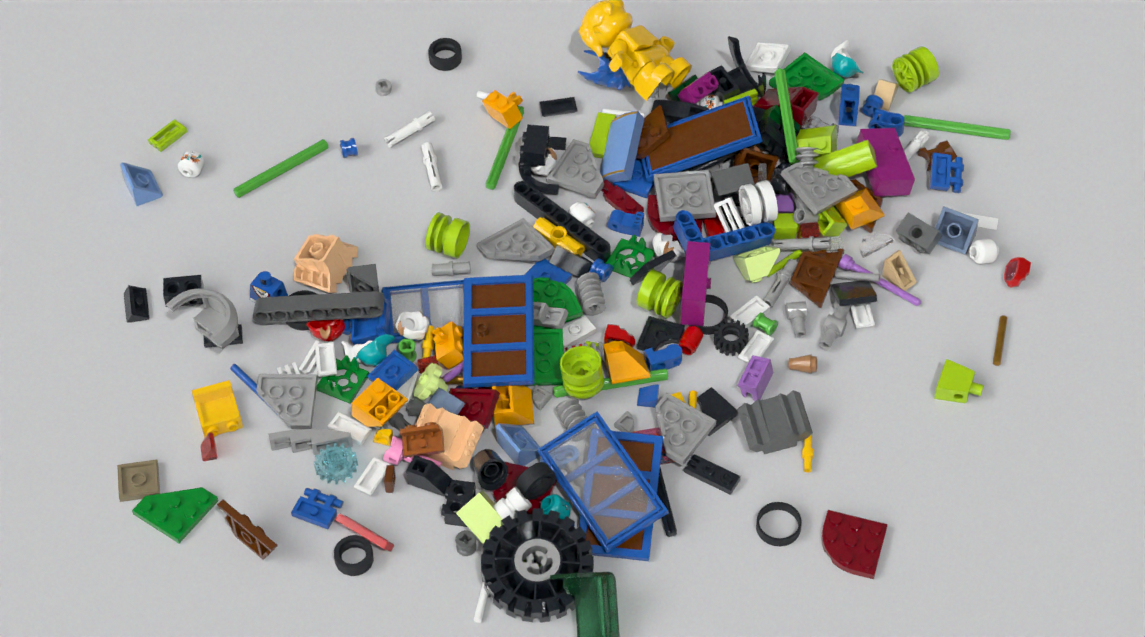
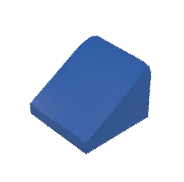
(648, 396)

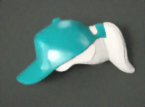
(842, 62)
(371, 352)

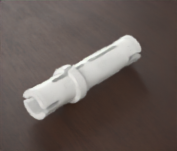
(416, 125)
(432, 168)

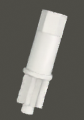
(916, 144)

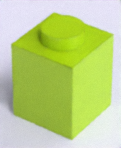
(785, 226)

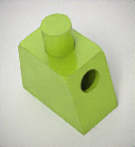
(956, 383)

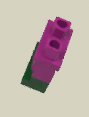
(694, 88)

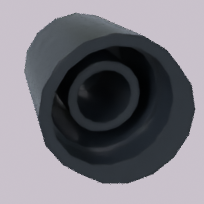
(490, 469)

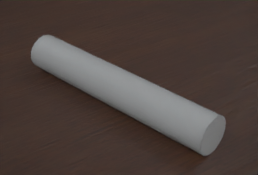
(857, 276)

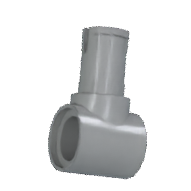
(803, 213)
(797, 314)

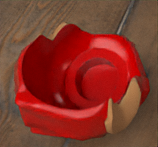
(326, 329)

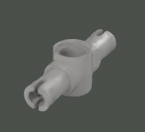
(834, 326)

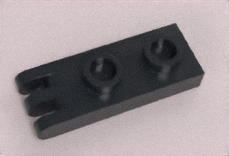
(712, 474)

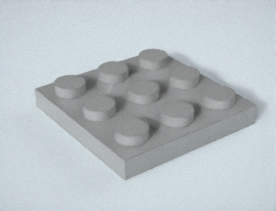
(686, 192)

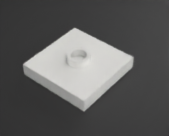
(768, 57)

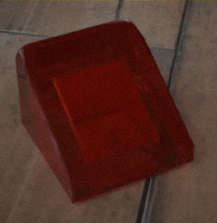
(808, 229)
(424, 362)
(208, 448)

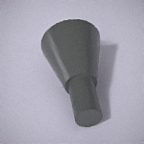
(415, 406)

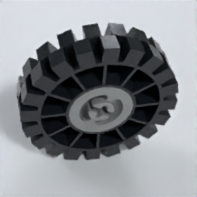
(518, 584)

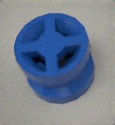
(872, 103)
(348, 147)
(602, 269)

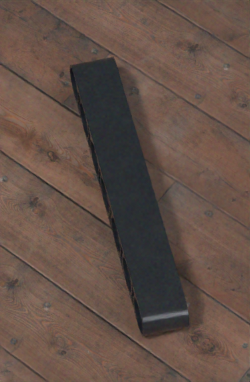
(541, 206)

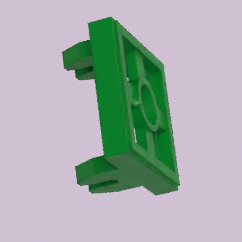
(638, 247)
(326, 387)

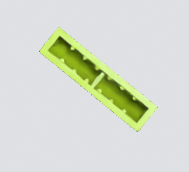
(848, 160)

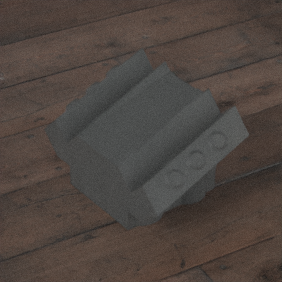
(775, 422)

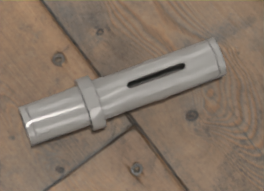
(803, 244)
(784, 277)

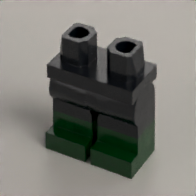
(773, 133)

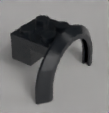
(737, 80)
(534, 152)

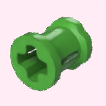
(765, 324)
(407, 349)

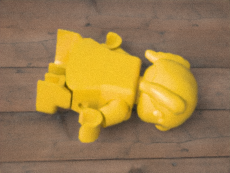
(633, 49)

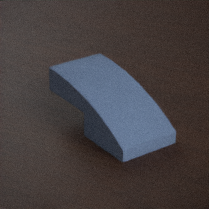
(447, 401)

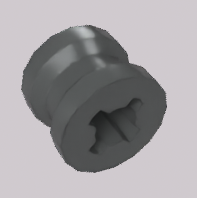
(463, 547)

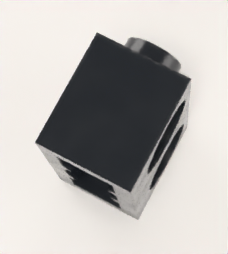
(175, 285)
(456, 502)

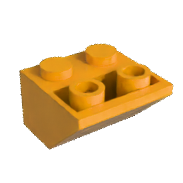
(377, 404)
(514, 405)

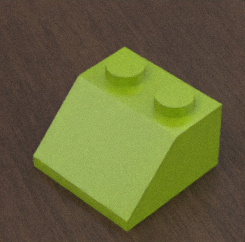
(821, 137)

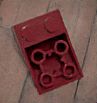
(802, 102)

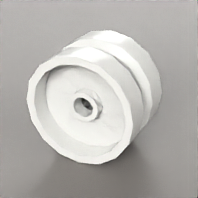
(758, 203)

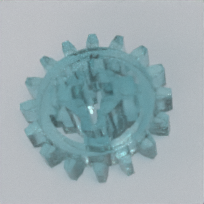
(336, 464)

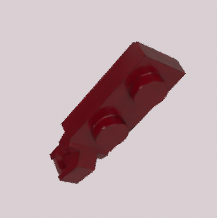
(620, 199)

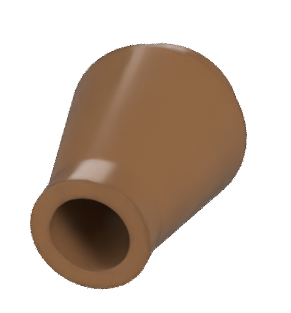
(804, 363)

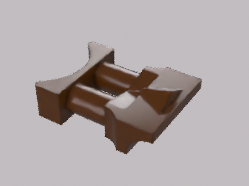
(943, 148)

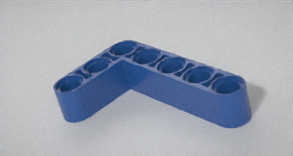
(726, 243)

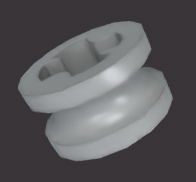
(379, 87)

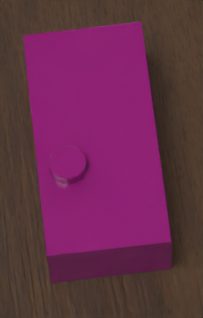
(893, 170)
(695, 283)

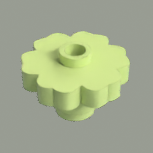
(429, 382)

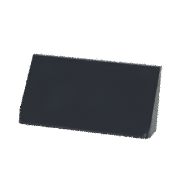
(136, 304)

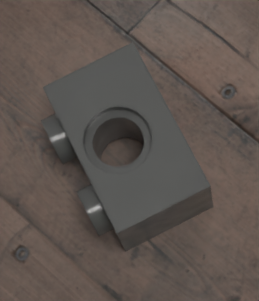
(911, 225)

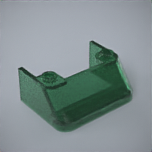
(594, 602)

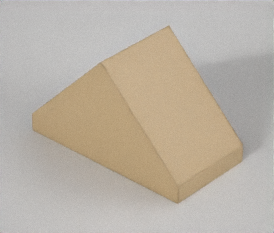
(886, 91)
(898, 272)

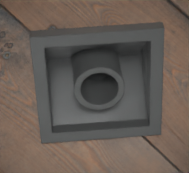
(732, 178)
(363, 278)

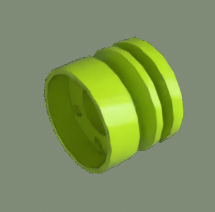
(915, 69)
(447, 235)
(660, 293)
(582, 372)

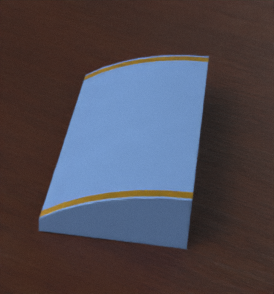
(622, 147)

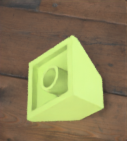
(756, 262)

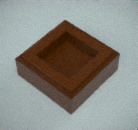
(390, 477)

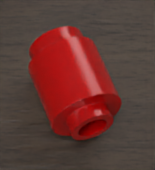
(691, 340)

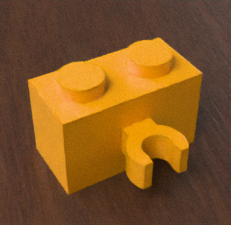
(504, 108)
(449, 344)

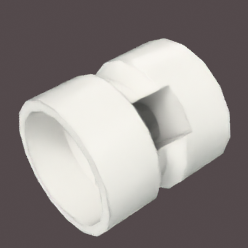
(513, 503)

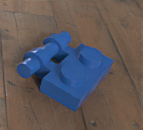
(940, 172)
(315, 512)

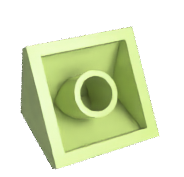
(480, 516)

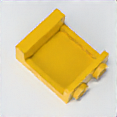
(217, 408)

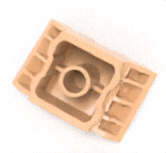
(323, 262)
(458, 433)

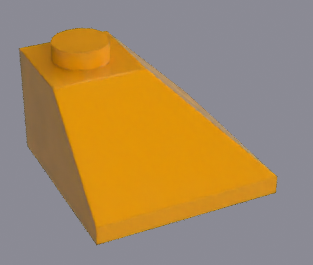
(859, 209)
(624, 362)

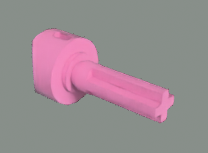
(395, 453)

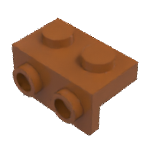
(422, 439)

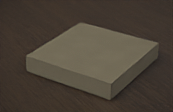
(138, 480)

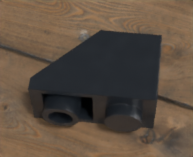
(427, 476)

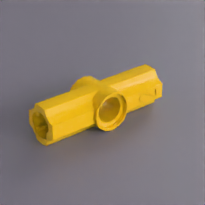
(558, 236)

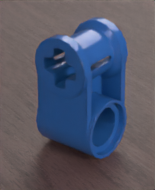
(887, 120)

